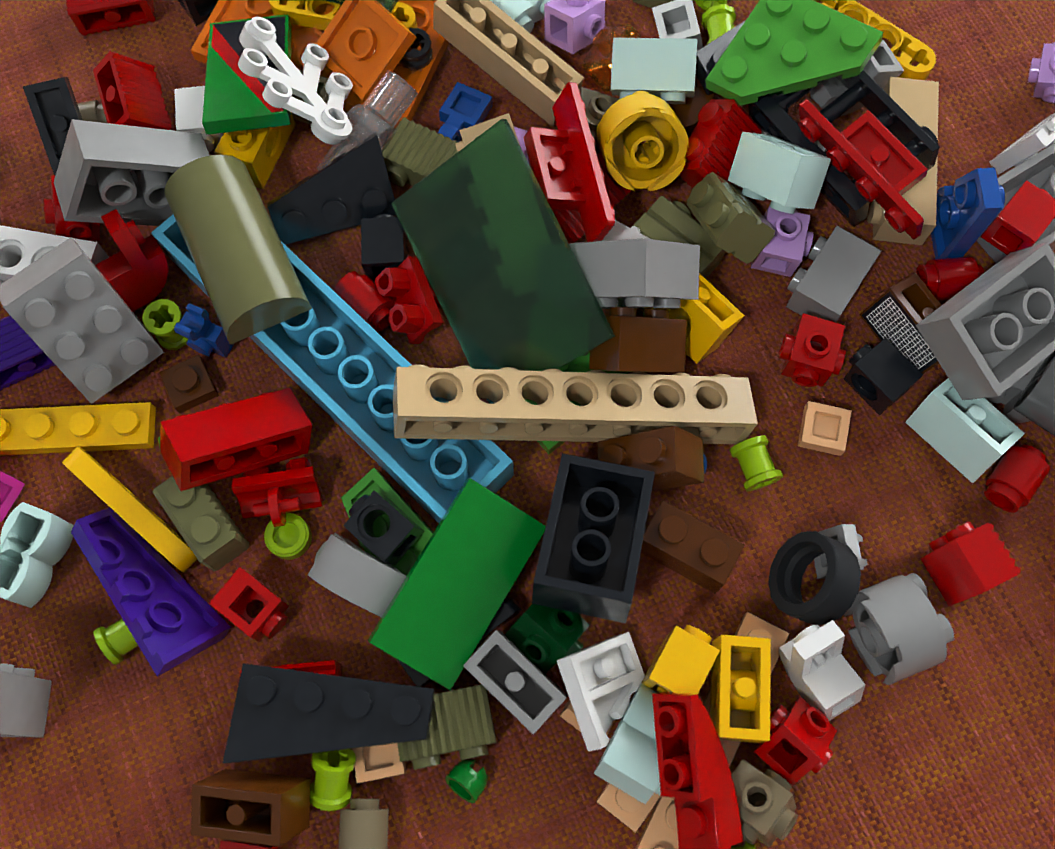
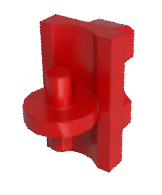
(415, 302)
(278, 492)

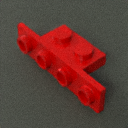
(874, 159)
(569, 166)

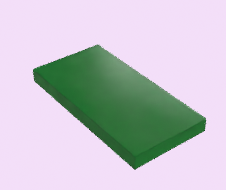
(457, 584)

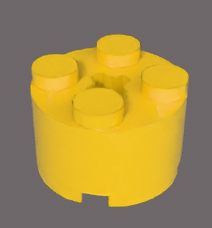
(636, 120)

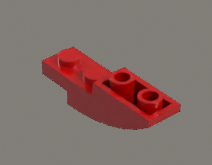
(695, 773)

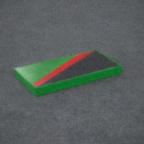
(232, 97)

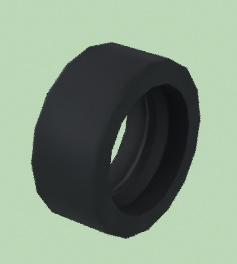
(838, 588)

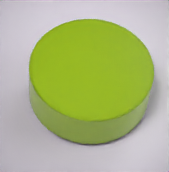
(289, 540)

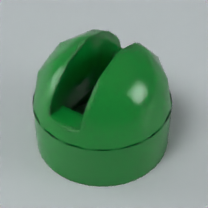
(466, 781)

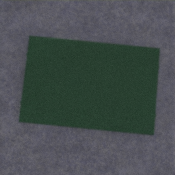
(501, 259)

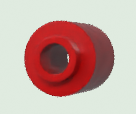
(949, 275)
(365, 300)
(1016, 478)

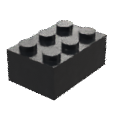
(593, 538)

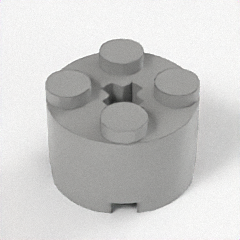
(898, 628)

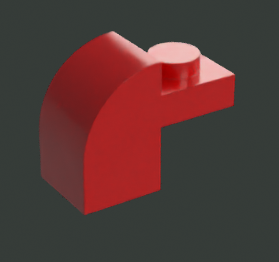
(140, 266)

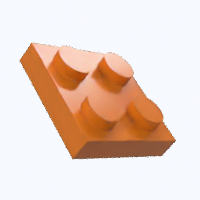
(365, 43)

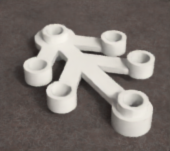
(328, 119)

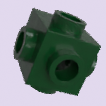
(547, 634)

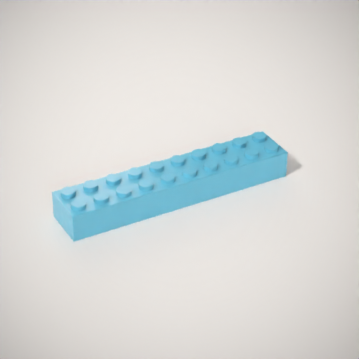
(352, 379)

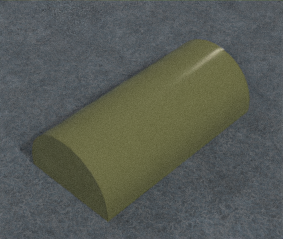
(234, 246)

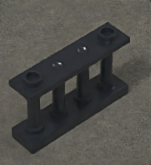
(839, 190)

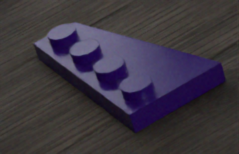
(151, 597)

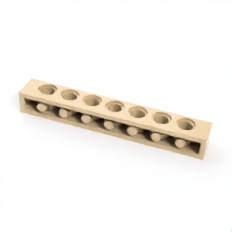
(724, 419)

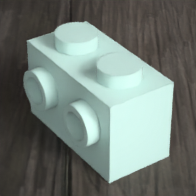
(656, 66)
(778, 172)
(963, 431)

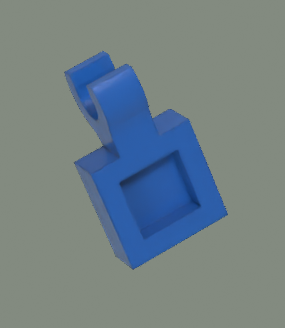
(462, 110)
(202, 333)

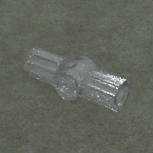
(377, 114)

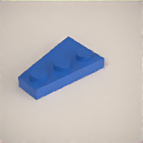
(966, 212)

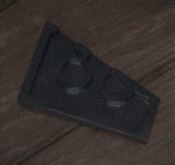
(336, 196)

